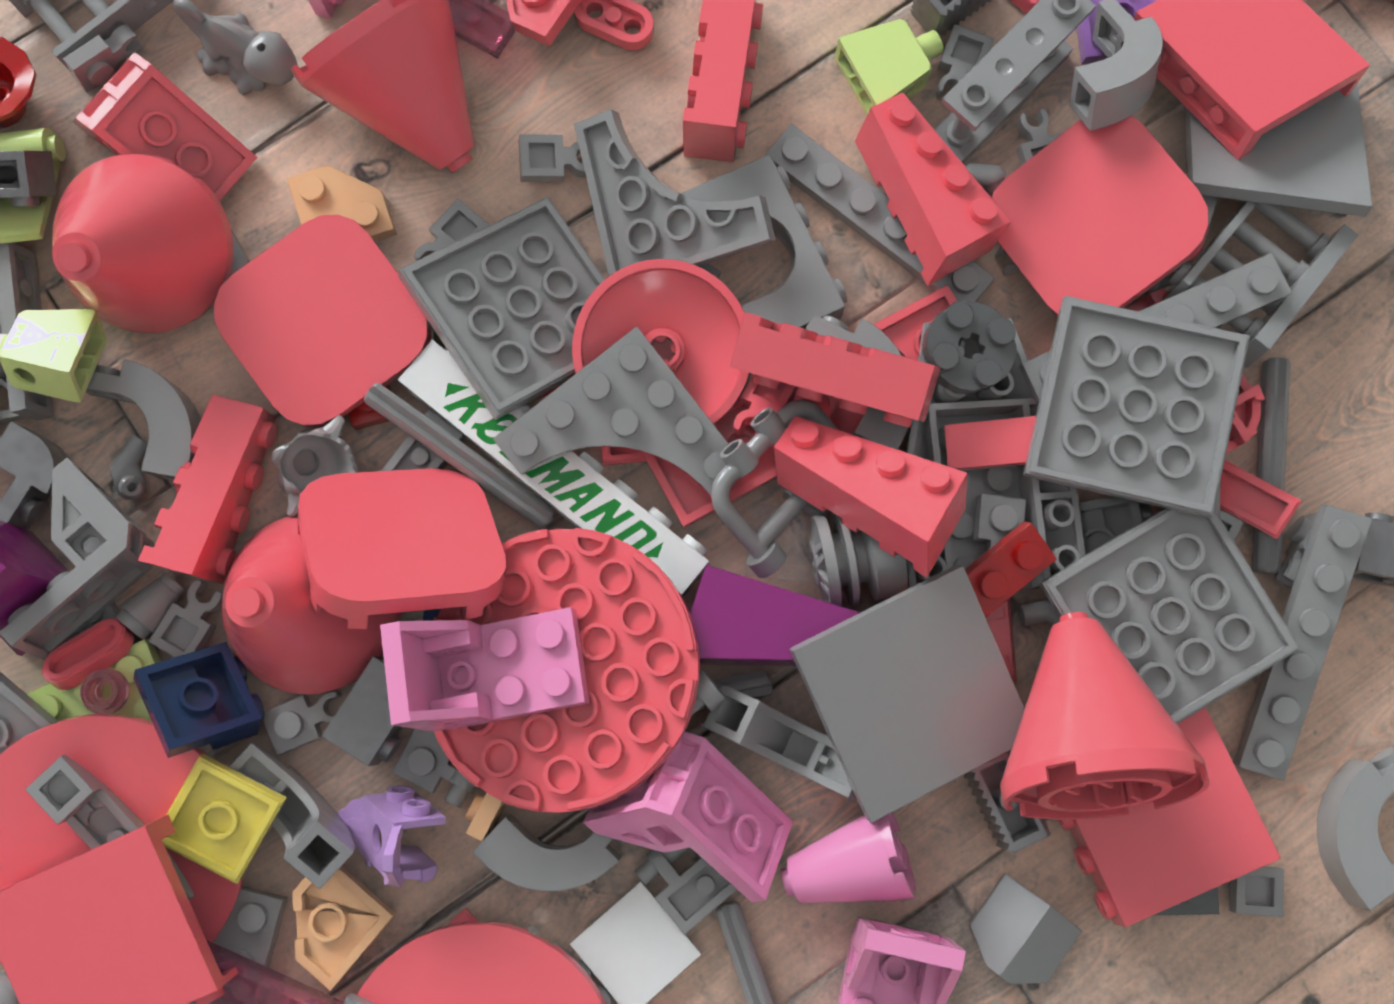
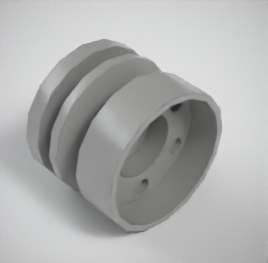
(852, 559)

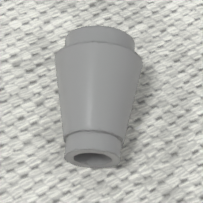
(148, 607)

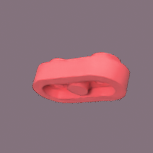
(615, 21)

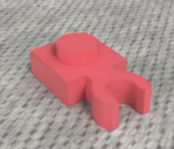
(760, 398)

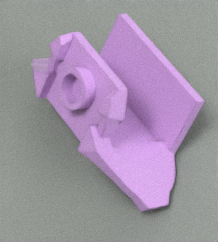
(390, 814)

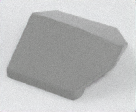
(1021, 934)

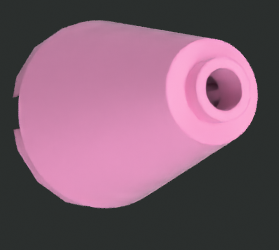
(852, 865)

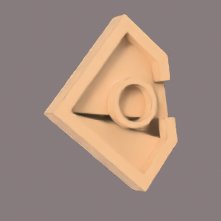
(335, 192)
(336, 925)

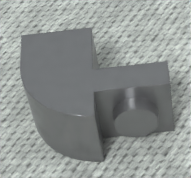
(31, 461)

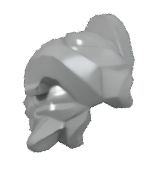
(310, 457)

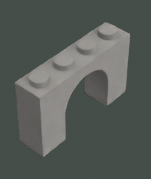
(809, 286)

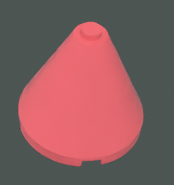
(398, 76)
(142, 243)
(276, 626)
(1095, 735)

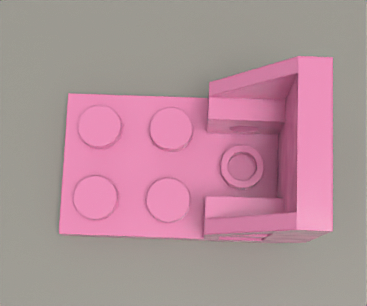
(481, 674)
(704, 806)
(899, 965)

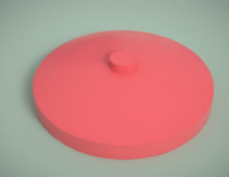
(684, 317)

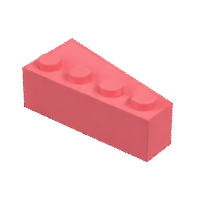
(718, 80)
(928, 189)
(835, 368)
(874, 489)
(214, 491)

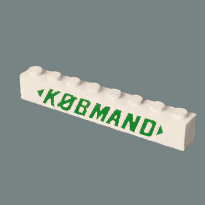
(565, 481)

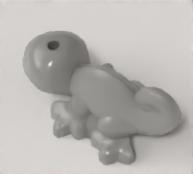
(238, 49)

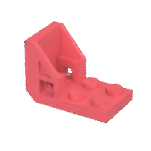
(151, 116)

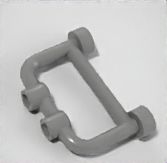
(740, 460)

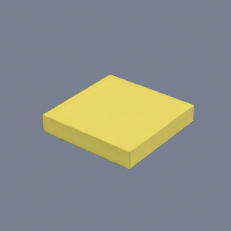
(221, 818)

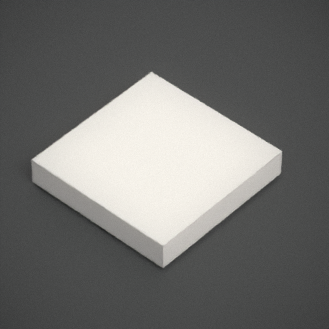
(635, 947)

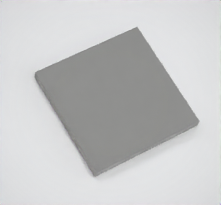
(1302, 163)
(508, 303)
(1137, 406)
(1177, 608)
(912, 692)

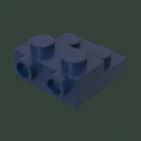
(199, 700)

